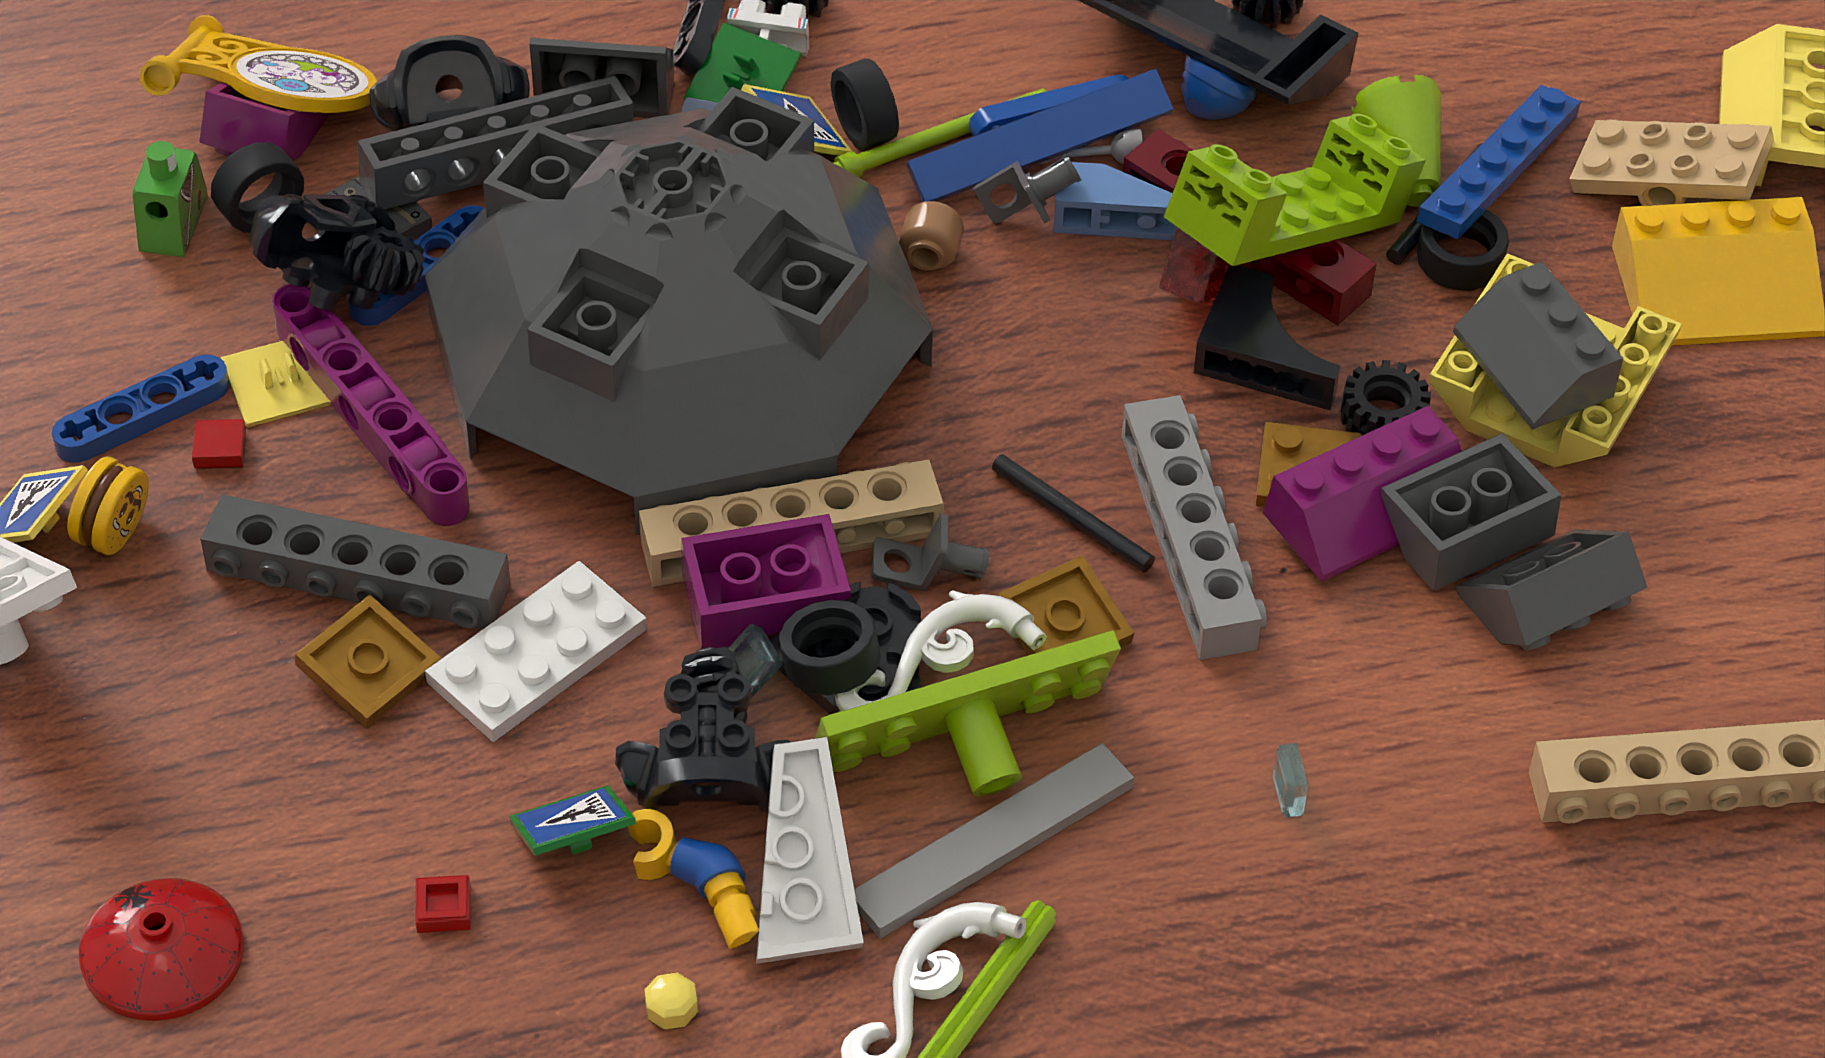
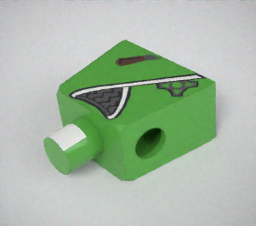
(169, 186)

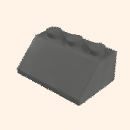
(641, 70)
(1540, 347)
(1471, 511)
(1555, 586)

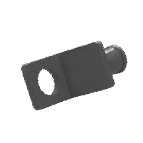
(1028, 188)
(929, 559)

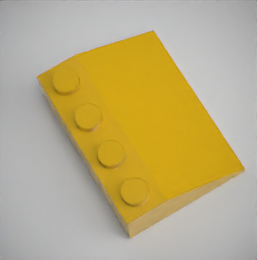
(1724, 268)

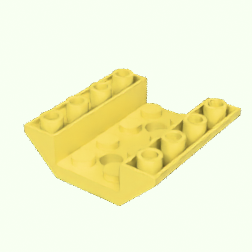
(1775, 85)
(1575, 437)

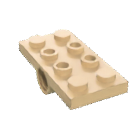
(1672, 160)

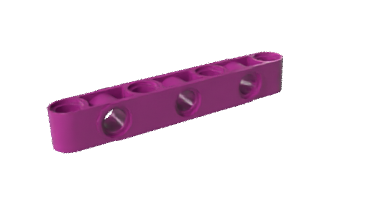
(372, 406)

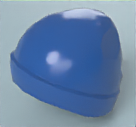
(1213, 94)

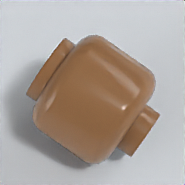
(931, 235)

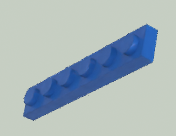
(1498, 161)

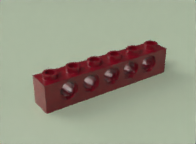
(1322, 276)

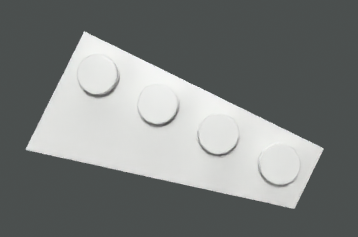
(806, 871)

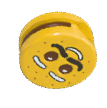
(108, 505)

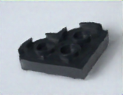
(894, 618)

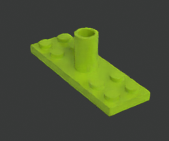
(971, 711)

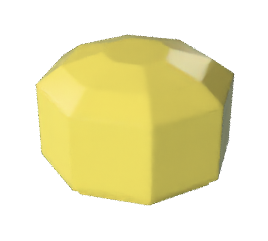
(671, 1001)

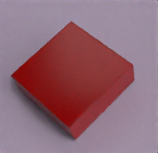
(218, 443)
(442, 903)

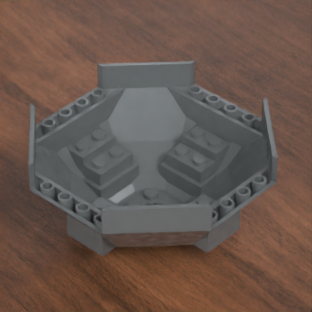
(677, 303)

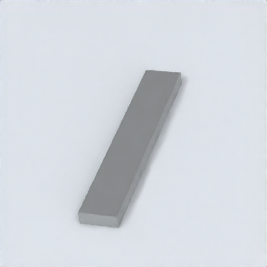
(991, 840)

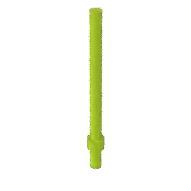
(908, 145)

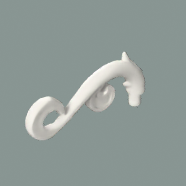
(958, 652)
(944, 976)

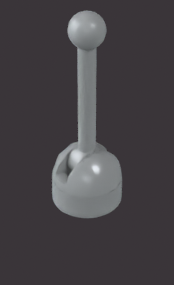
(1121, 145)

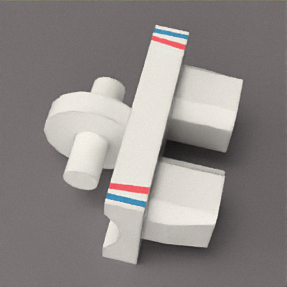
(787, 29)

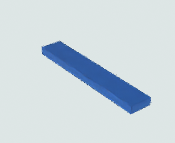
(1040, 136)

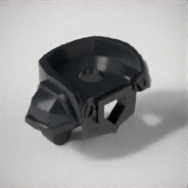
(441, 63)
(318, 259)
(700, 748)

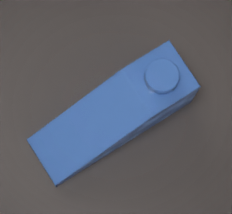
(1112, 205)

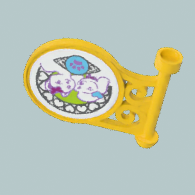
(262, 71)

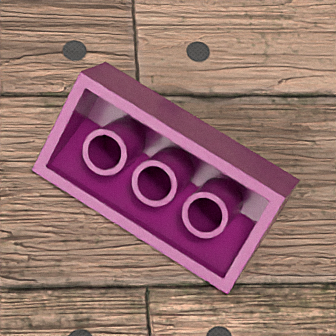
(1334, 503)

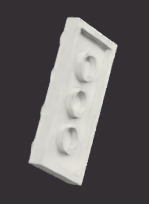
(536, 651)

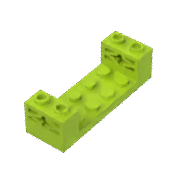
(1246, 215)

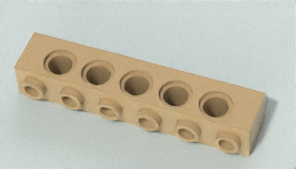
(880, 502)
(1679, 771)

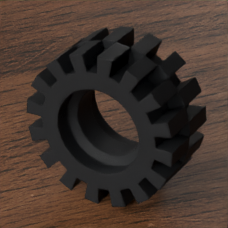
(1381, 384)

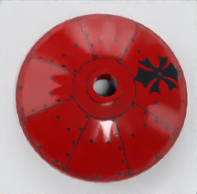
(166, 969)

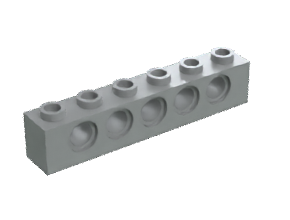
(1192, 528)

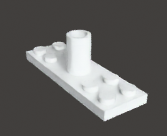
(26, 586)

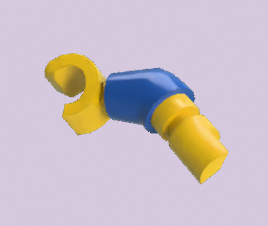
(701, 864)

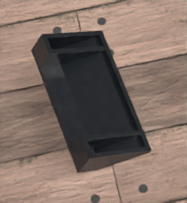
(1243, 47)

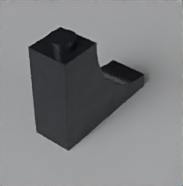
(1252, 350)

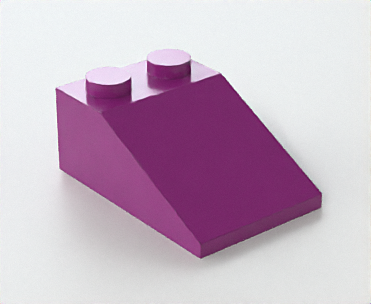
(237, 121)
(760, 576)

